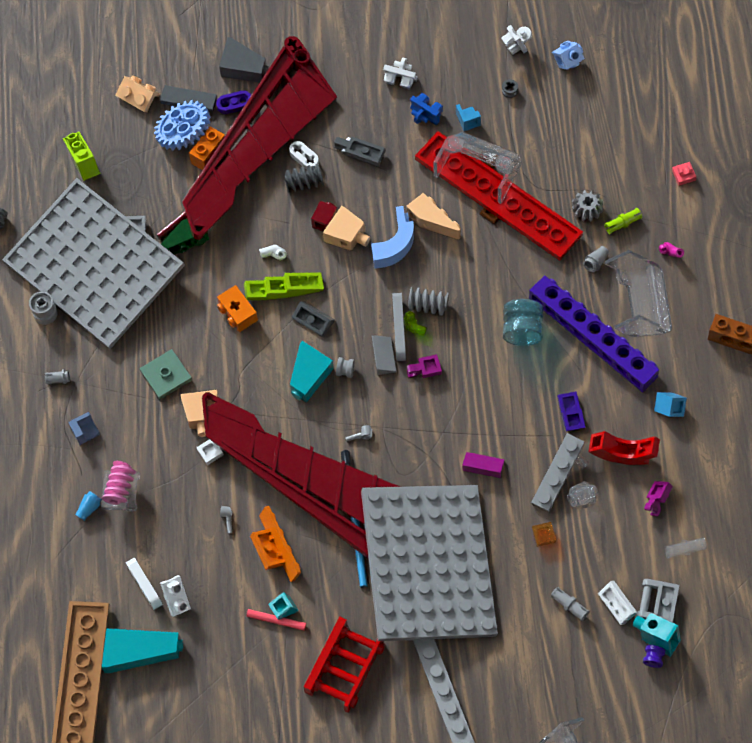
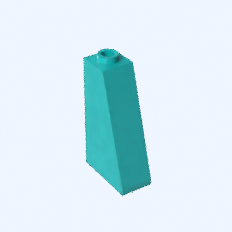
(138, 648)

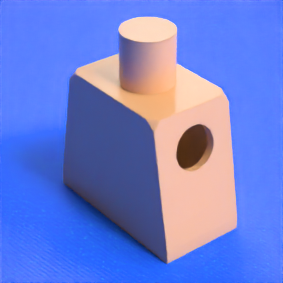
(345, 230)
(194, 410)

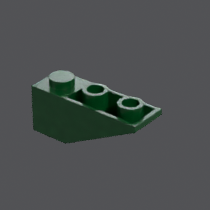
(181, 238)

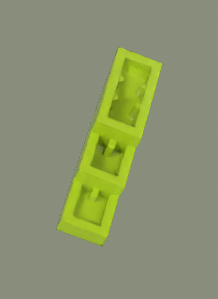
(283, 287)

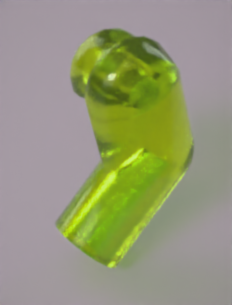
(411, 324)

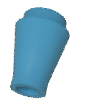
(88, 505)

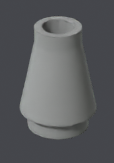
(595, 259)

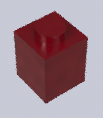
(323, 215)

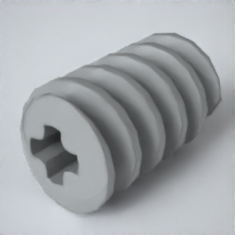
(428, 301)

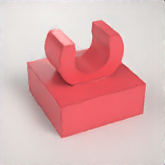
(684, 173)

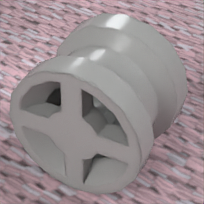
(345, 367)

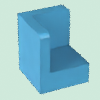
(468, 117)
(670, 404)

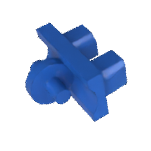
(423, 111)

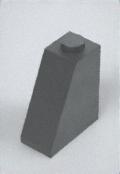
(241, 62)

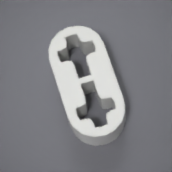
(306, 153)

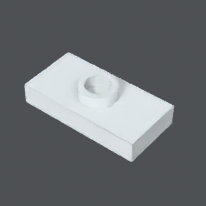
(617, 603)

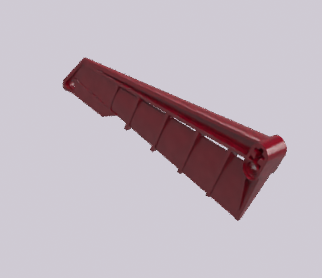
(289, 112)
(333, 481)

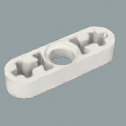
(144, 583)

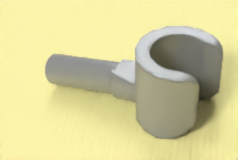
(366, 433)
(227, 512)

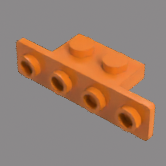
(273, 547)

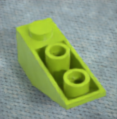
(81, 155)

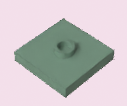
(165, 374)

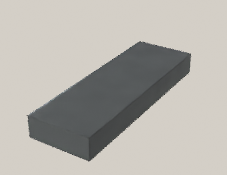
(176, 95)

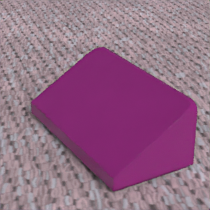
(483, 465)

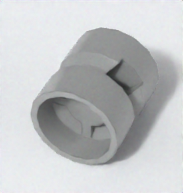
(43, 308)

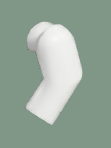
(274, 251)

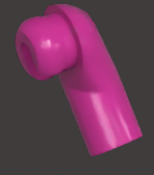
(671, 250)

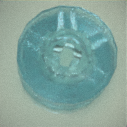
(523, 322)

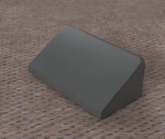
(312, 318)

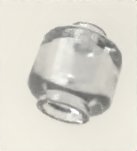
(582, 495)

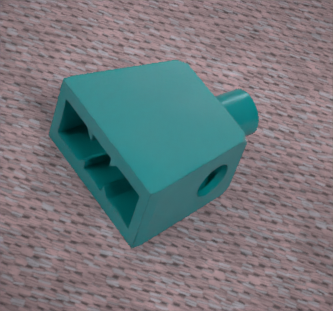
(658, 632)

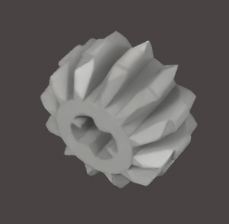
(587, 205)

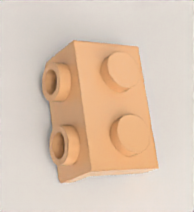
(136, 93)

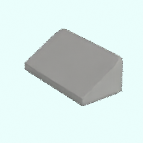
(383, 355)

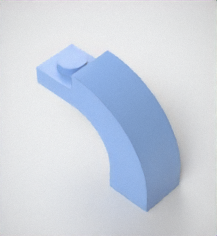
(396, 248)

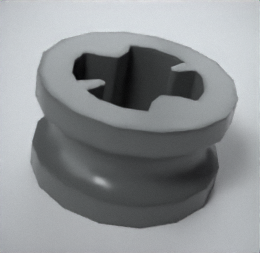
(507, 93)

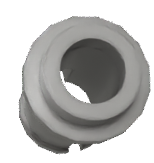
(57, 377)

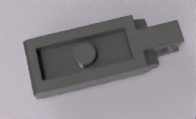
(360, 150)

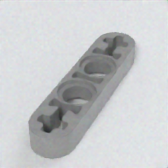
(399, 327)

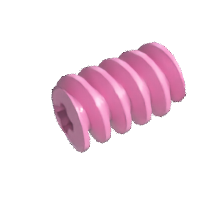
(118, 483)

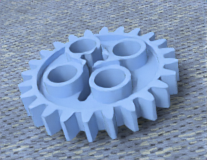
(182, 125)

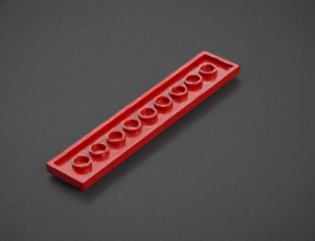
(518, 207)

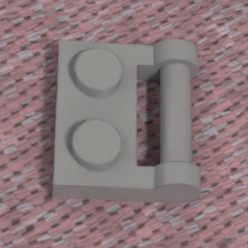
(665, 599)

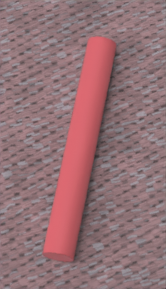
(272, 619)

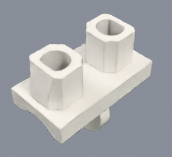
(515, 40)
(407, 76)
(175, 596)

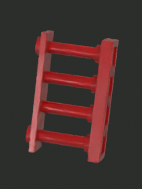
(324, 665)

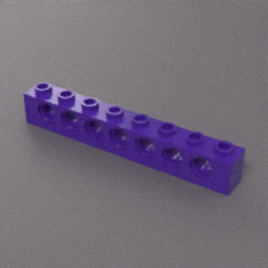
(596, 342)

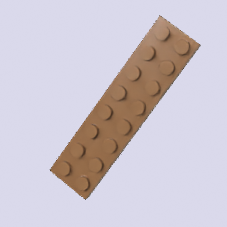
(81, 672)

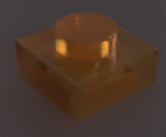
(543, 534)

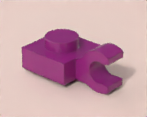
(428, 366)
(658, 494)

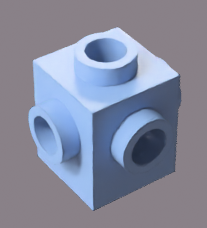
(568, 55)

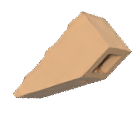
(430, 217)

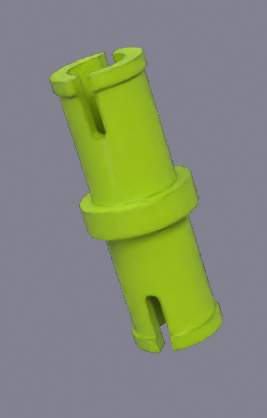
(623, 221)

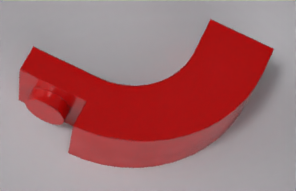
(623, 451)

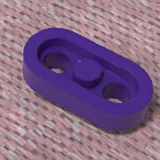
(233, 101)

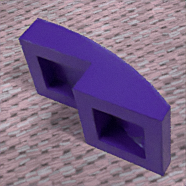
(571, 411)

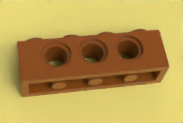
(731, 333)

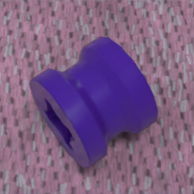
(654, 656)

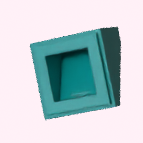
(283, 606)

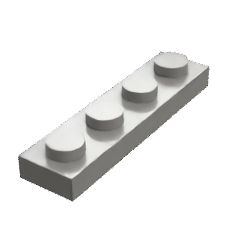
(558, 472)

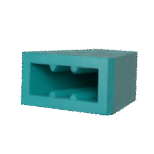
(309, 371)

